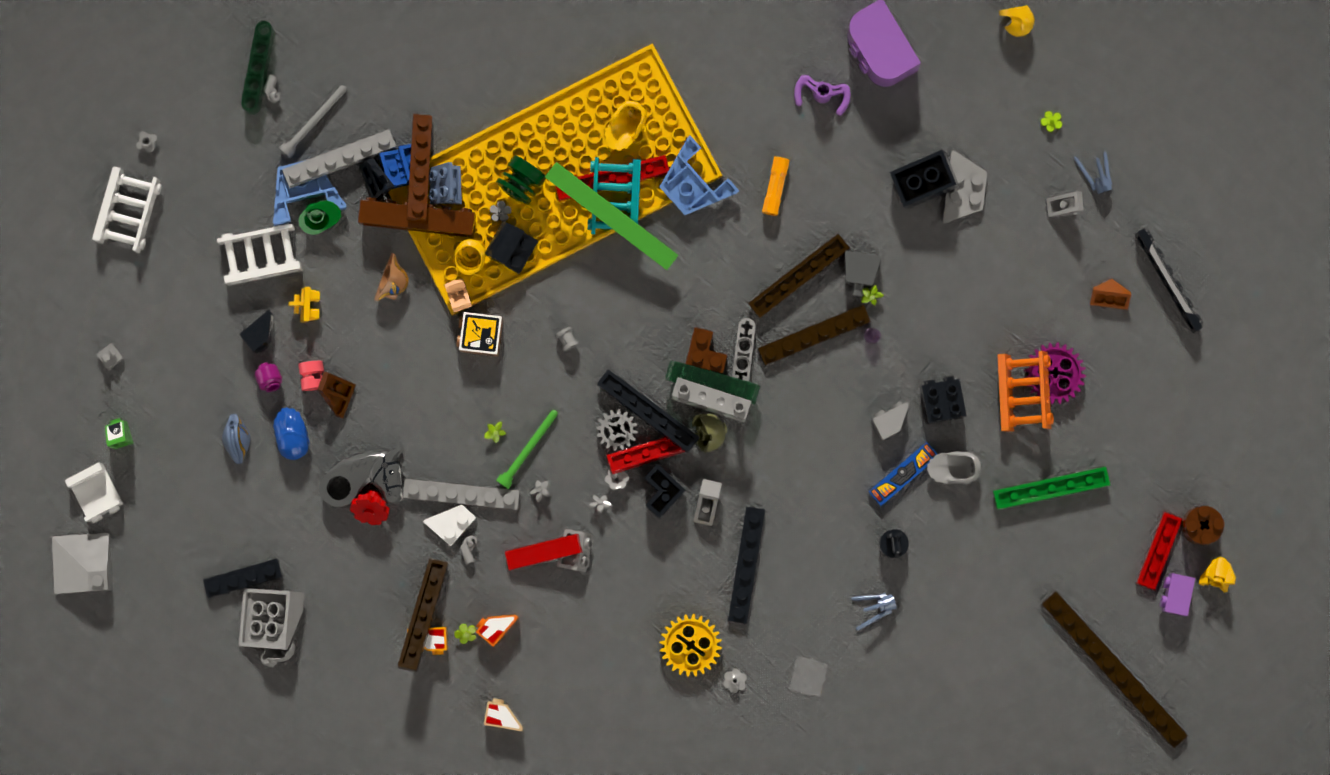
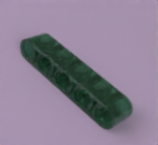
(254, 59)
(713, 380)

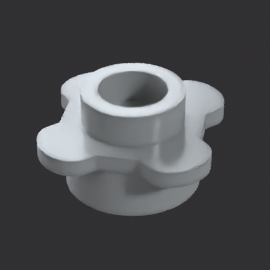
(146, 146)

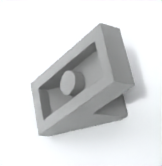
(1065, 204)

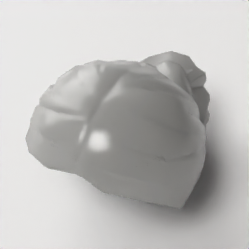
(272, 656)

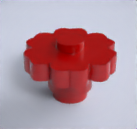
(370, 508)

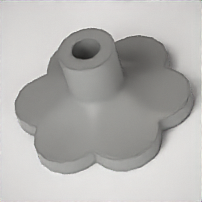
(622, 478)
(730, 676)

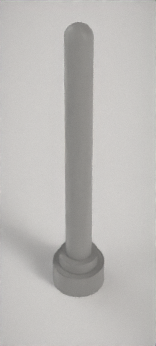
(289, 148)

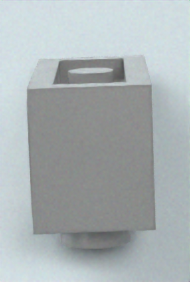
(707, 502)

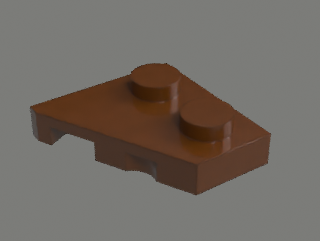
(336, 393)

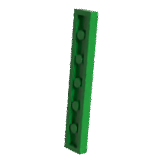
(1051, 488)

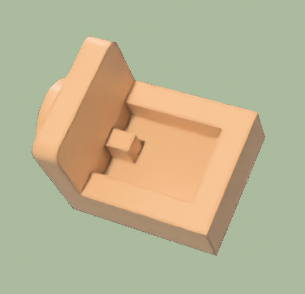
(458, 295)

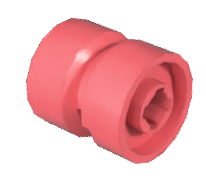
(311, 374)

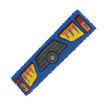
(902, 474)

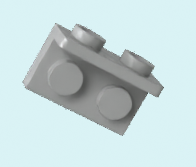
(578, 561)

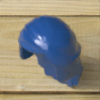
(291, 434)

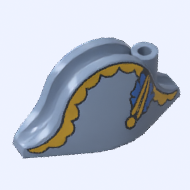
(236, 438)

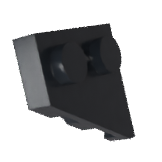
(375, 179)

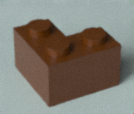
(701, 356)

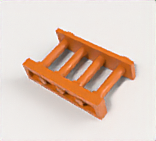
(1008, 401)

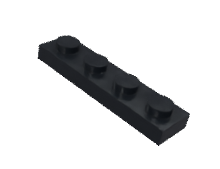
(242, 578)

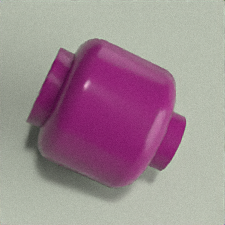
(268, 377)

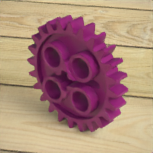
(1057, 355)

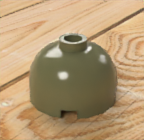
(710, 430)

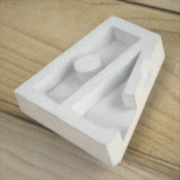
(451, 523)

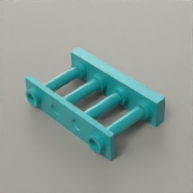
(631, 188)

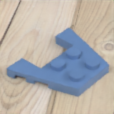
(687, 188)
(307, 190)

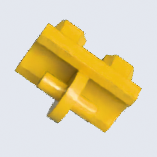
(307, 296)

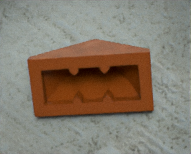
(1110, 295)

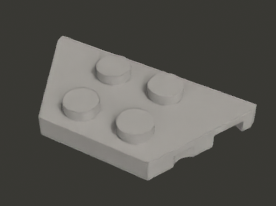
(970, 195)

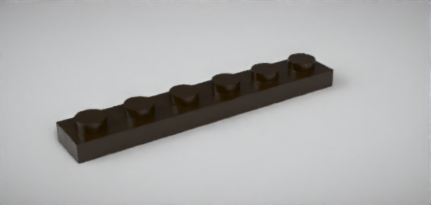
(798, 276)
(814, 335)
(423, 615)

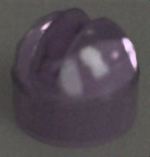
(872, 335)

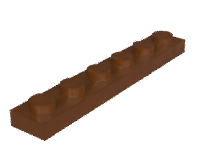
(419, 168)

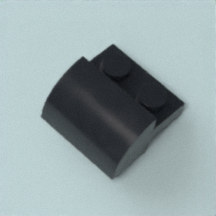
(511, 247)

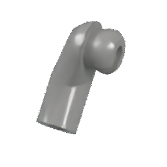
(269, 89)

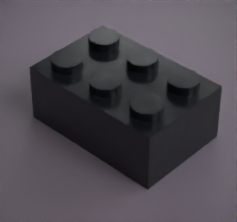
(924, 179)

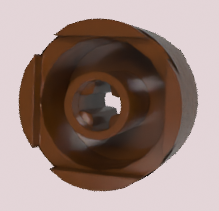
(1213, 522)

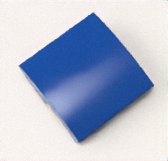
(397, 165)

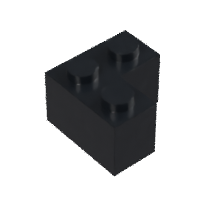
(668, 491)

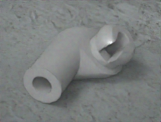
(467, 547)

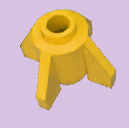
(1218, 574)

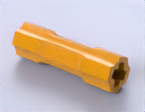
(775, 187)

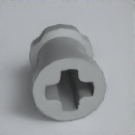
(567, 339)

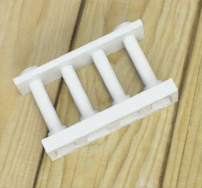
(108, 214)
(253, 272)

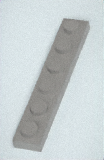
(339, 158)
(461, 494)

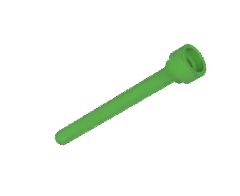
(506, 478)

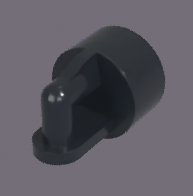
(893, 543)

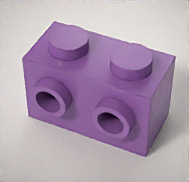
(1177, 594)

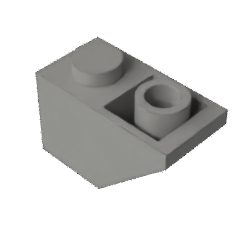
(890, 423)

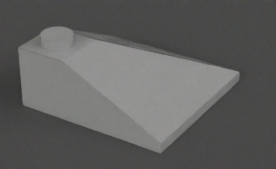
(82, 563)
(269, 618)

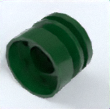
(521, 180)

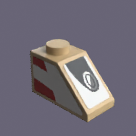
(501, 716)

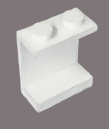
(95, 492)

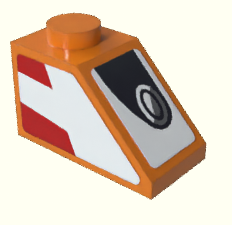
(495, 627)

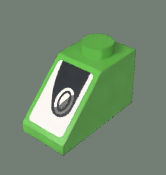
(118, 434)

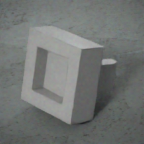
(110, 356)

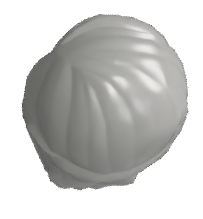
(954, 468)

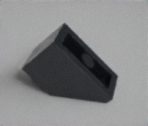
(259, 333)

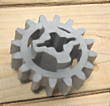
(621, 422)

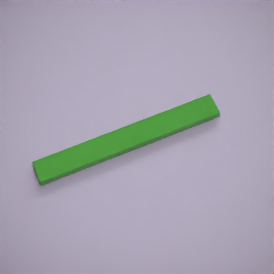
(611, 216)

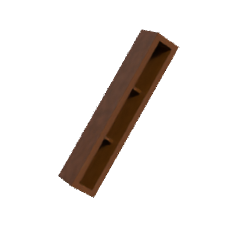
(438, 221)

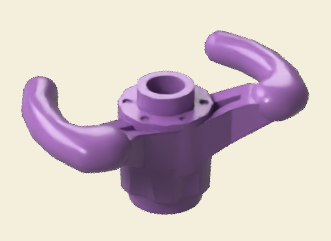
(822, 86)

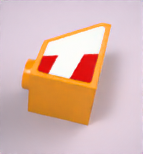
(437, 640)

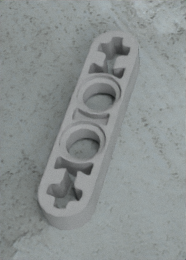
(745, 355)

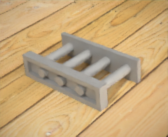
(711, 400)

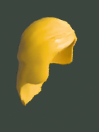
(625, 125)

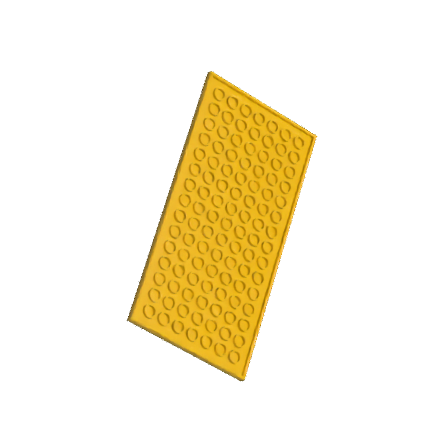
(566, 131)

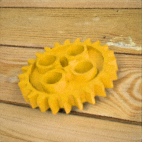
(680, 660)

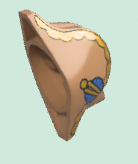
(393, 280)

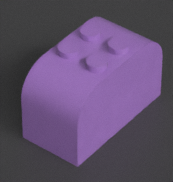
(881, 45)

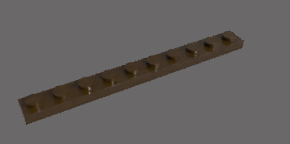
(1114, 669)

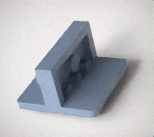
(445, 184)

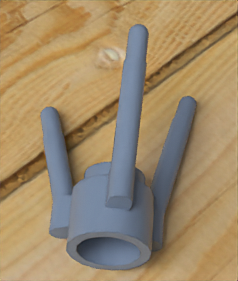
(1103, 182)
(885, 604)

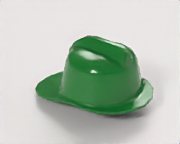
(319, 217)

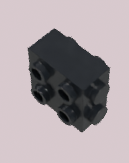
(943, 400)

